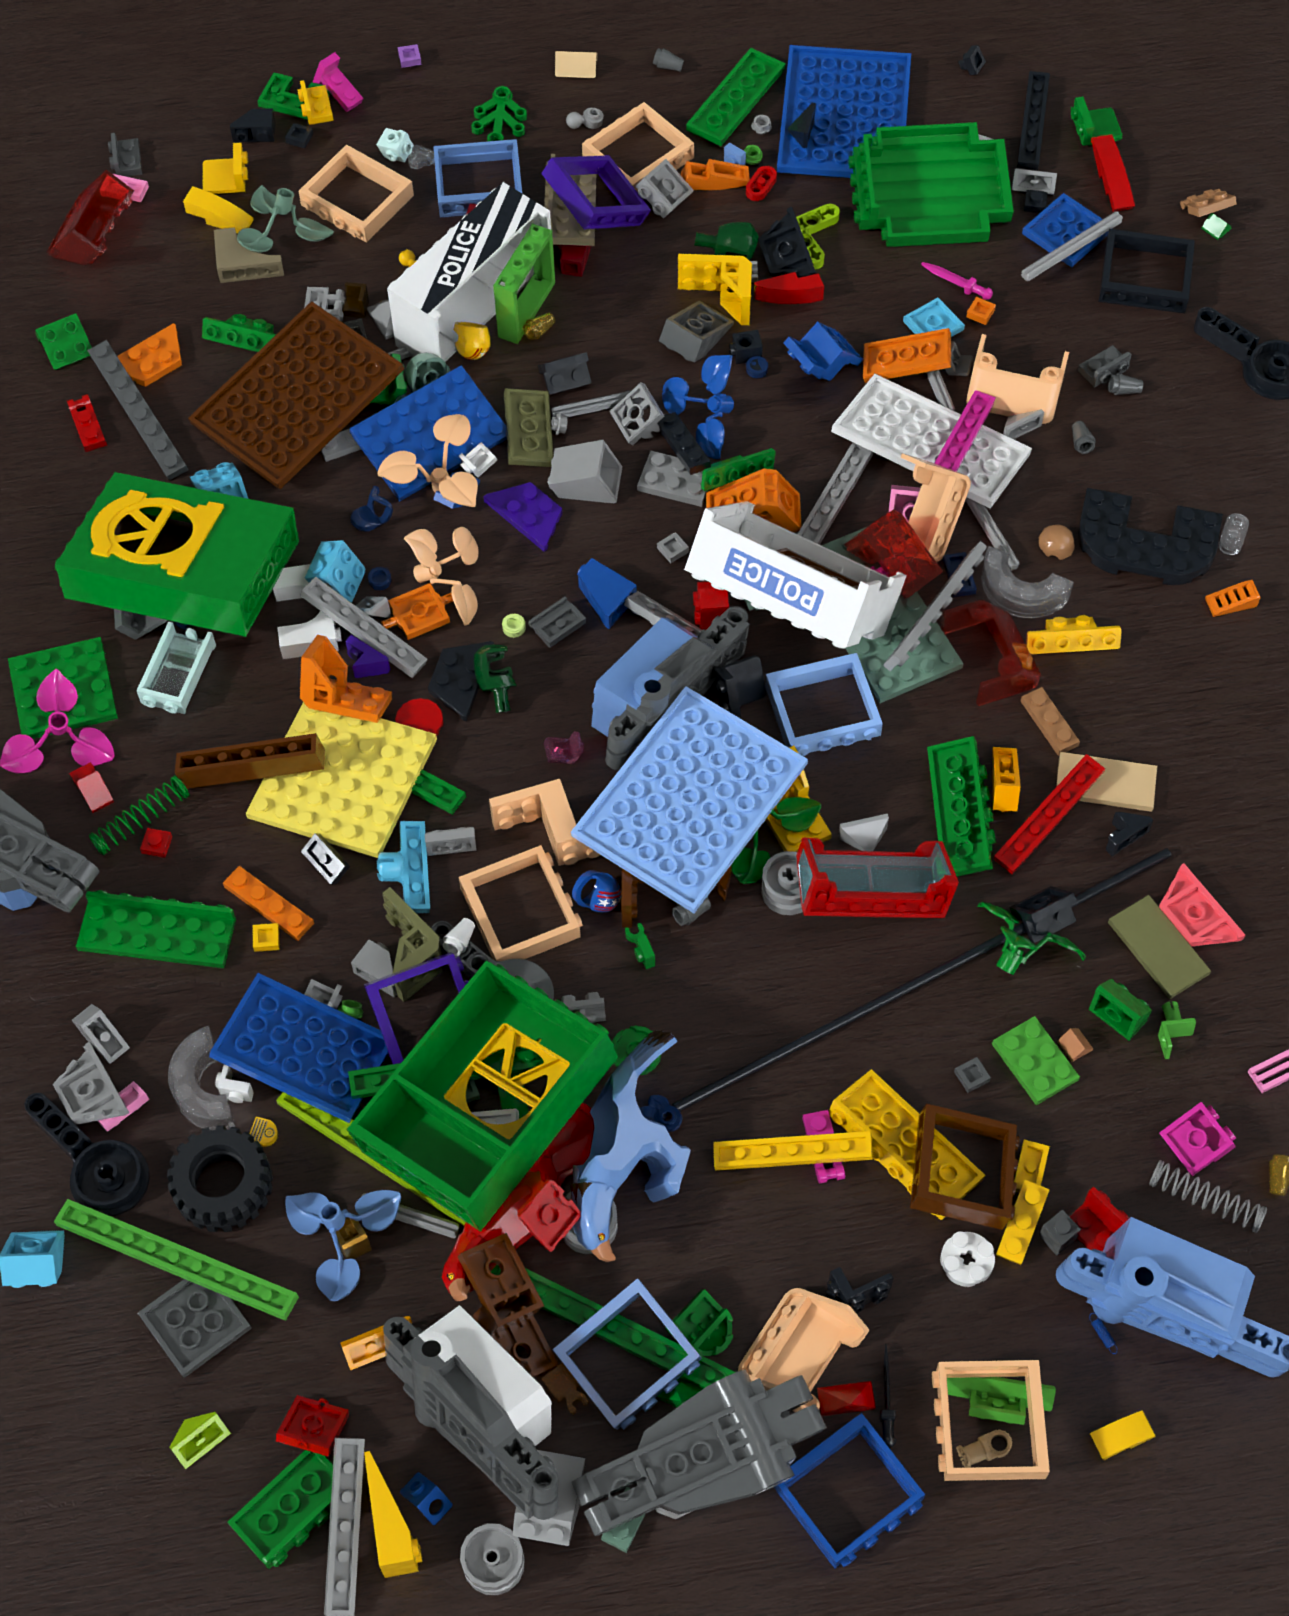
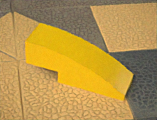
(216, 210)

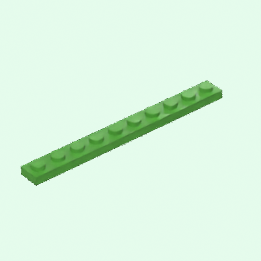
(177, 1259)

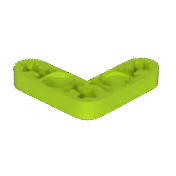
(807, 229)

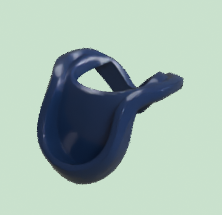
(365, 517)

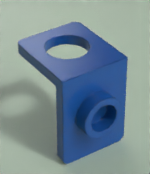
(421, 1493)

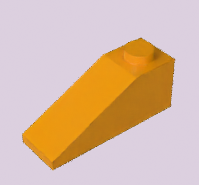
(1005, 779)

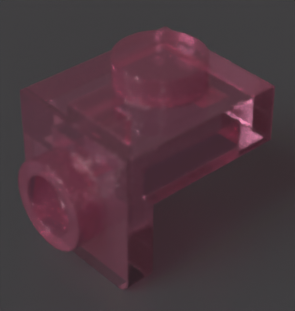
(564, 749)

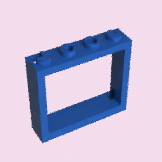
(803, 1466)

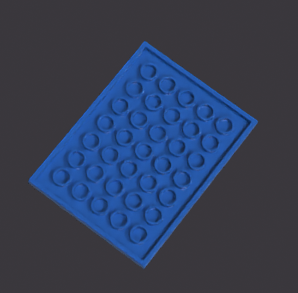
(852, 98)

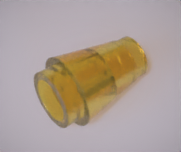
(538, 325)
(1279, 1174)

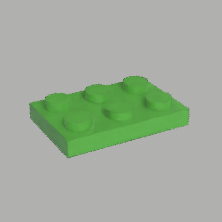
(1035, 1060)

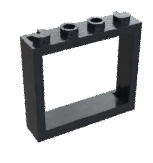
(1140, 295)

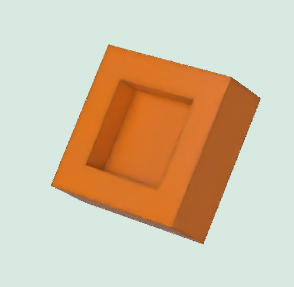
(981, 310)

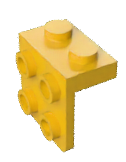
(226, 174)

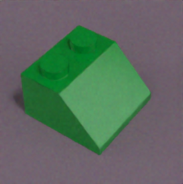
(1119, 1008)

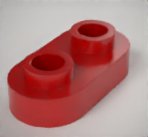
(758, 187)

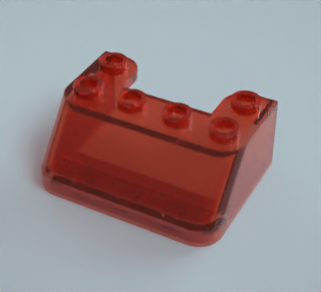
(89, 220)

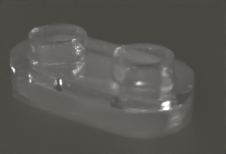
(1233, 532)

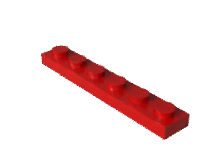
(1049, 814)

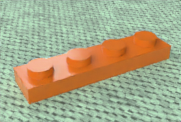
(268, 903)

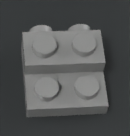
(664, 188)

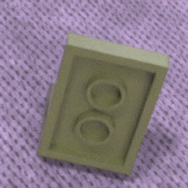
(413, 931)

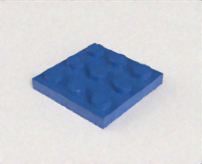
(1061, 223)

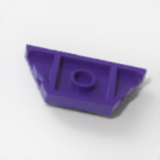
(527, 511)

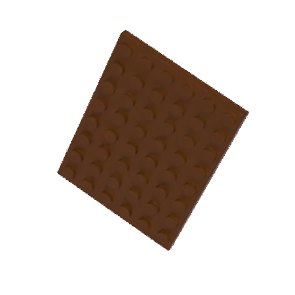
(296, 394)

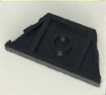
(786, 248)
(455, 678)

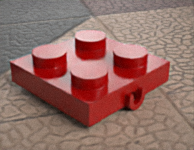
(312, 1425)

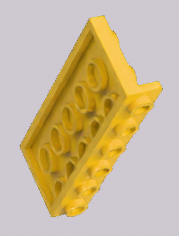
(893, 1126)

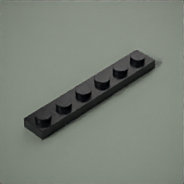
(1033, 120)

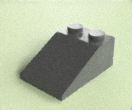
(695, 331)

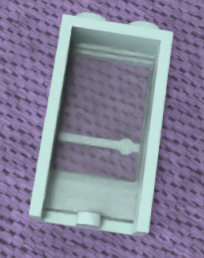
(175, 669)

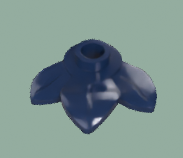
(659, 1109)

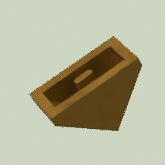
(353, 1239)

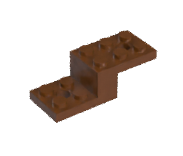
(508, 1302)

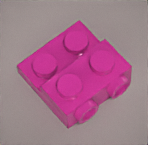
(1198, 1138)

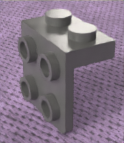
(135, 624)

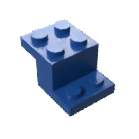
(822, 352)

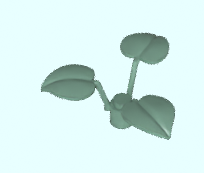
(266, 203)

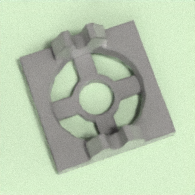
(629, 403)

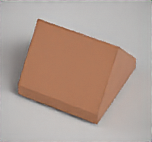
(1074, 1044)

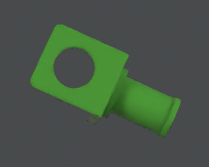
(1173, 1027)

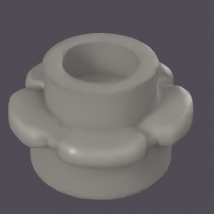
(761, 124)
(559, 424)

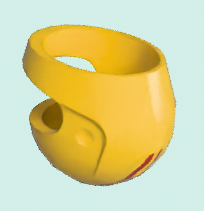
(472, 339)

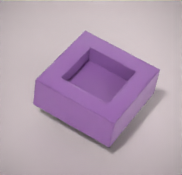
(409, 55)

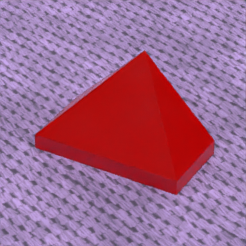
(846, 1398)

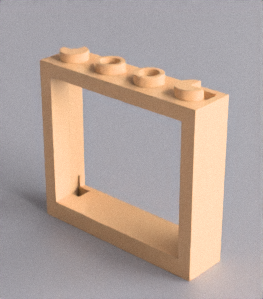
(643, 113)
(384, 176)
(538, 943)
(1015, 1368)

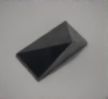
(803, 125)

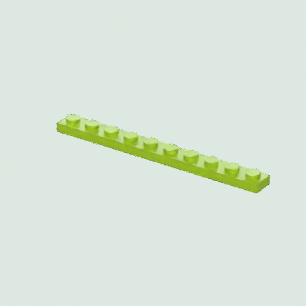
(336, 1130)

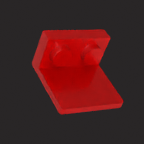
(1097, 1219)

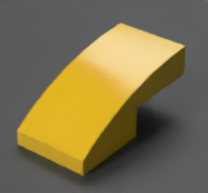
(1122, 1435)

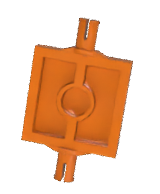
(418, 611)

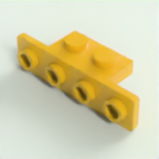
(1073, 635)

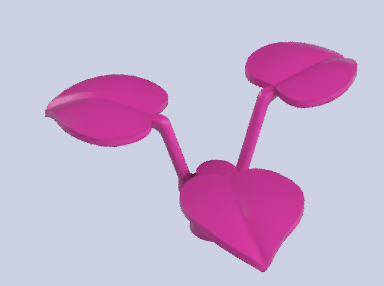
(56, 695)

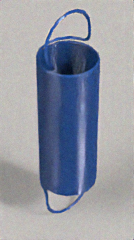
(1103, 1333)

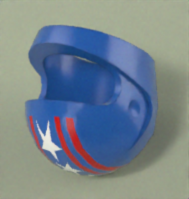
(604, 895)

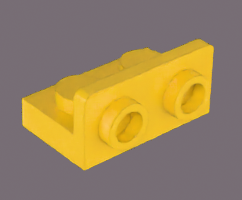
(316, 104)

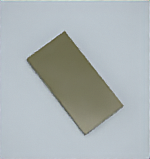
(528, 427)
(1159, 947)

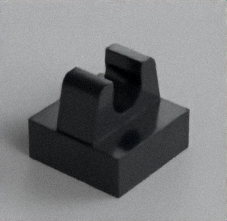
(972, 60)

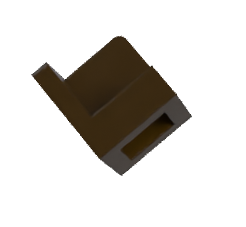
(356, 300)

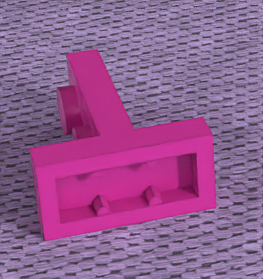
(337, 83)

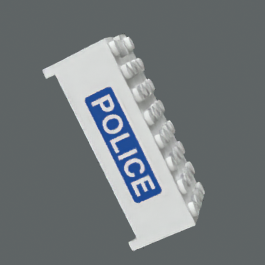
(740, 555)

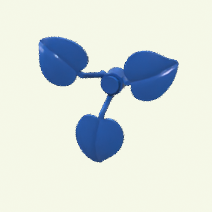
(715, 374)

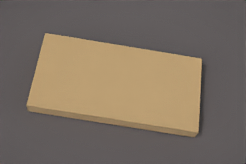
(1120, 785)

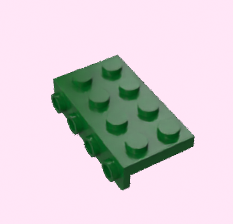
(287, 1509)

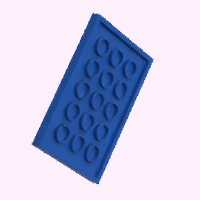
(411, 421)
(299, 1046)

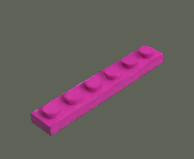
(965, 430)

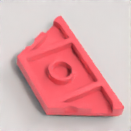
(1197, 912)

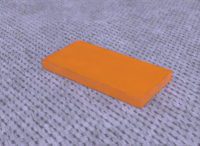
(907, 355)

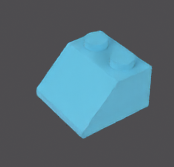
(32, 1258)

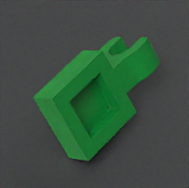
(643, 950)

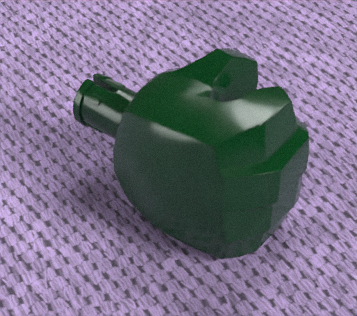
(731, 237)
(494, 681)

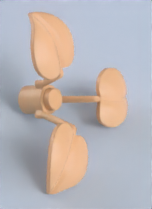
(460, 488)
(425, 547)

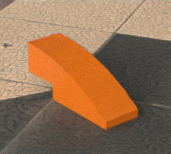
(715, 175)

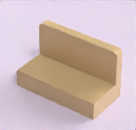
(575, 64)

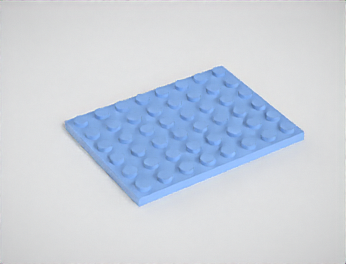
(689, 799)

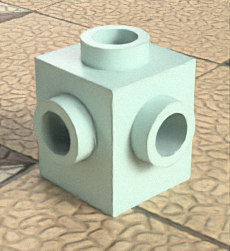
(395, 145)

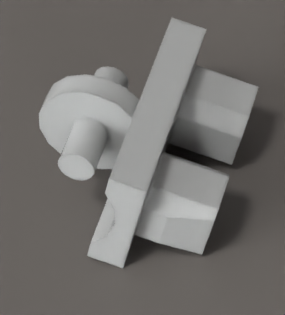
(592, 1008)

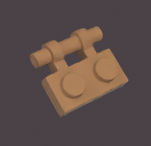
(1208, 202)

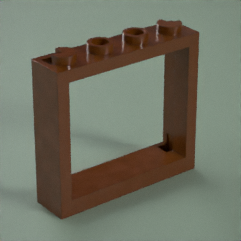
(953, 1207)

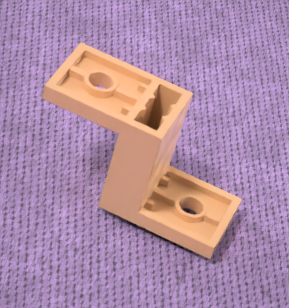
(551, 804)

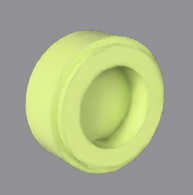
(513, 625)

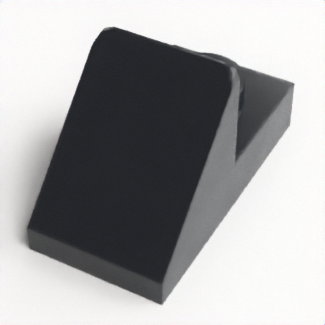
(1129, 829)

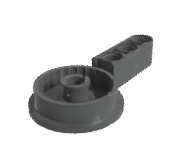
(529, 971)

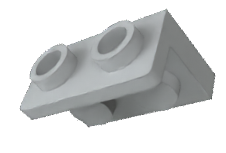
(450, 841)

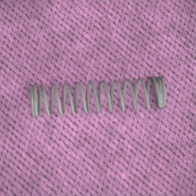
(1260, 1212)

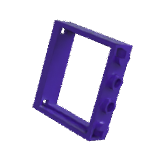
(633, 207)
(372, 989)

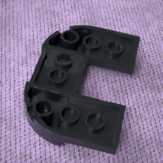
(1173, 557)

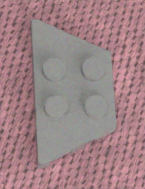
(88, 1090)

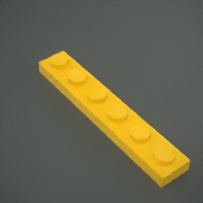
(793, 1150)

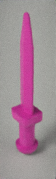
(968, 285)

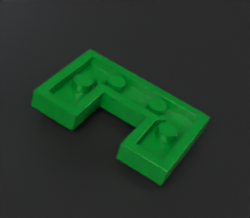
(277, 96)

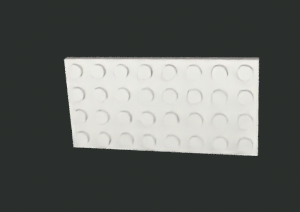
(901, 421)

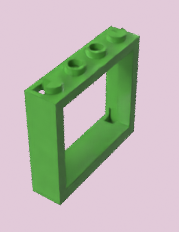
(535, 252)

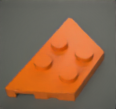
(153, 357)

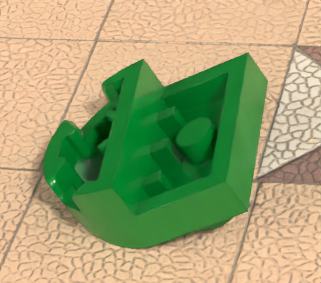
(705, 1324)

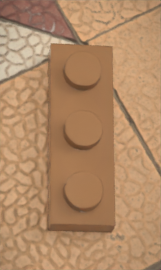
(1050, 721)

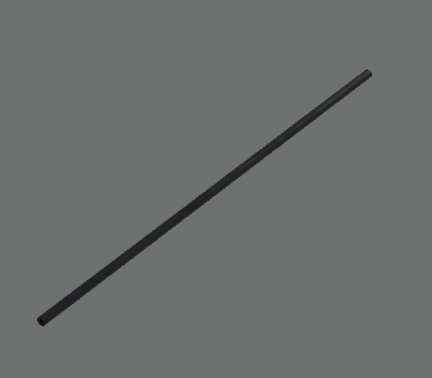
(903, 989)

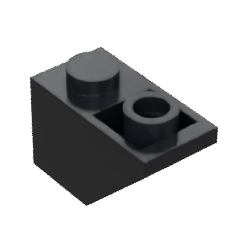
(254, 126)

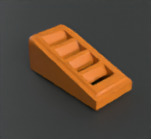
(1245, 590)

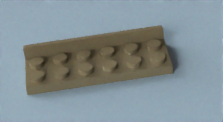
(563, 224)

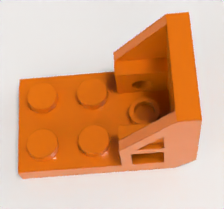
(769, 491)
(337, 695)

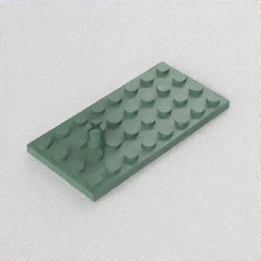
(929, 660)

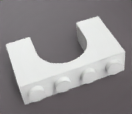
(297, 638)

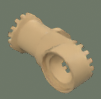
(983, 1449)

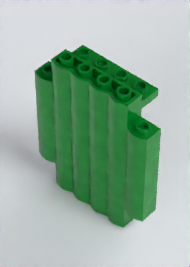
(930, 184)

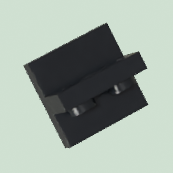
(565, 373)
(1045, 912)

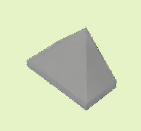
(1034, 180)
(382, 317)
(1023, 423)
(375, 607)
(864, 833)

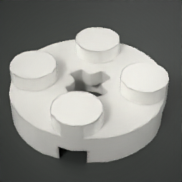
(981, 1251)

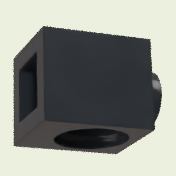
(745, 346)

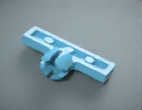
(408, 866)

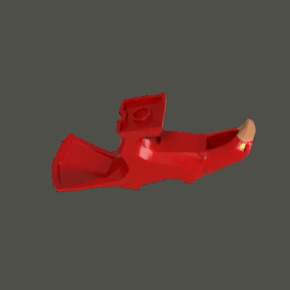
(535, 1205)

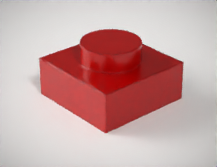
(156, 842)

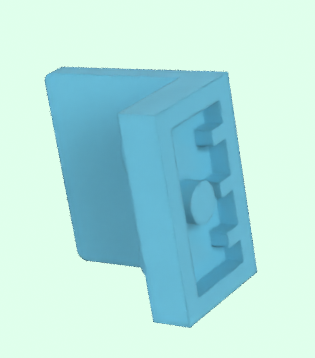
(222, 479)

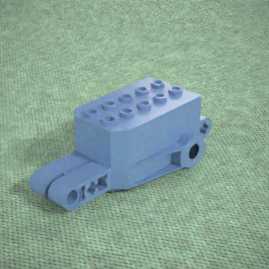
(1175, 1294)

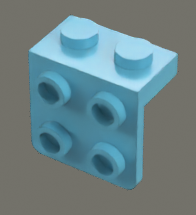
(338, 567)

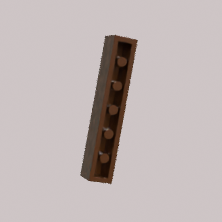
(250, 761)

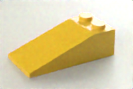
(395, 1546)

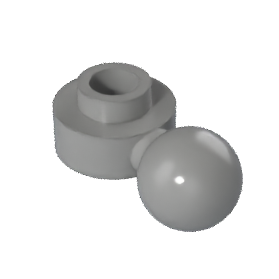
(591, 118)

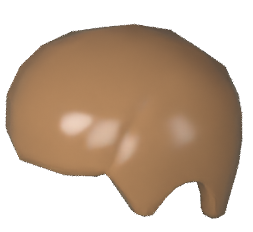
(1057, 541)

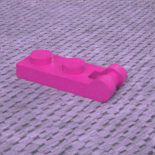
(818, 1124)

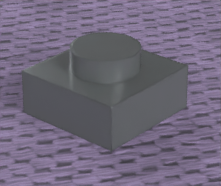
(972, 1074)

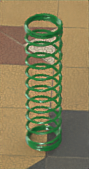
(100, 843)

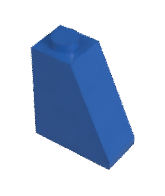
(605, 590)

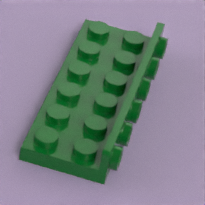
(156, 929)

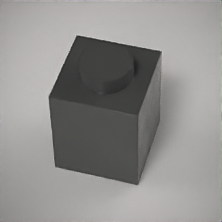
(1059, 1232)

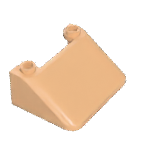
(802, 1340)

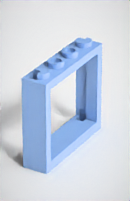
(816, 673)

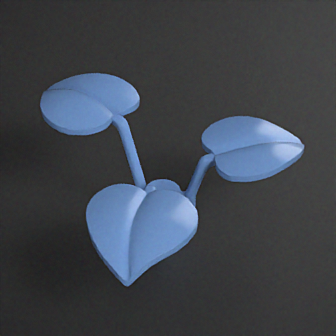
(307, 1212)

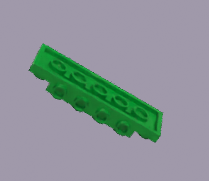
(962, 805)

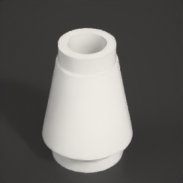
(458, 938)

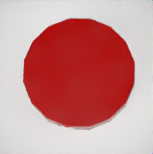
(421, 714)

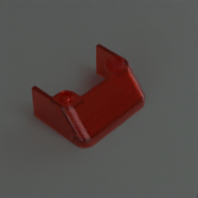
(1017, 668)

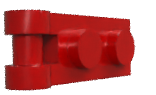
(87, 423)

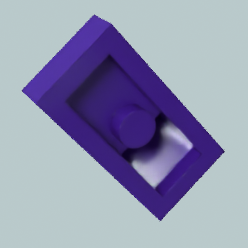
(368, 660)

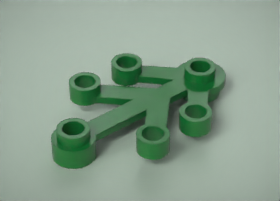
(501, 97)

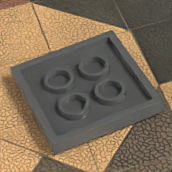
(193, 1324)

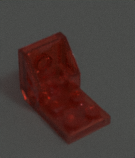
(897, 549)

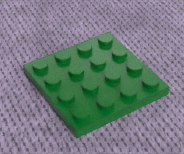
(83, 666)

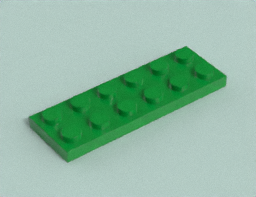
(735, 97)

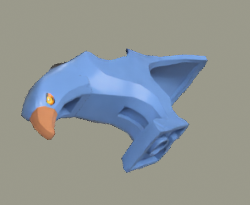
(618, 1143)

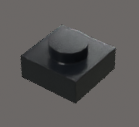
(299, 135)
(1035, 201)

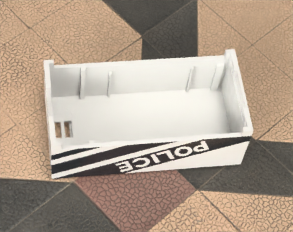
(459, 273)

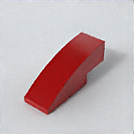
(790, 289)

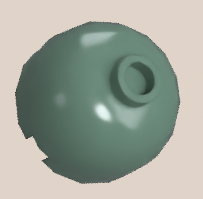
(424, 369)

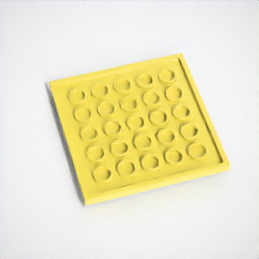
(362, 783)

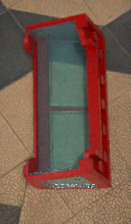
(875, 881)

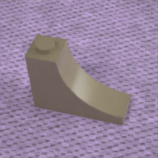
(241, 264)

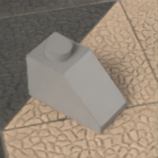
(374, 963)
(100, 1033)

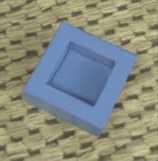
(734, 155)

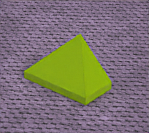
(198, 1437)

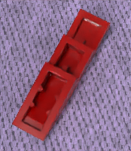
(1112, 172)

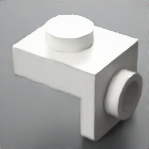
(477, 460)
(235, 1090)

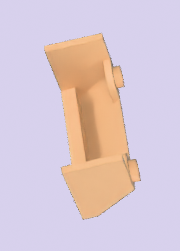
(1015, 391)
(937, 504)

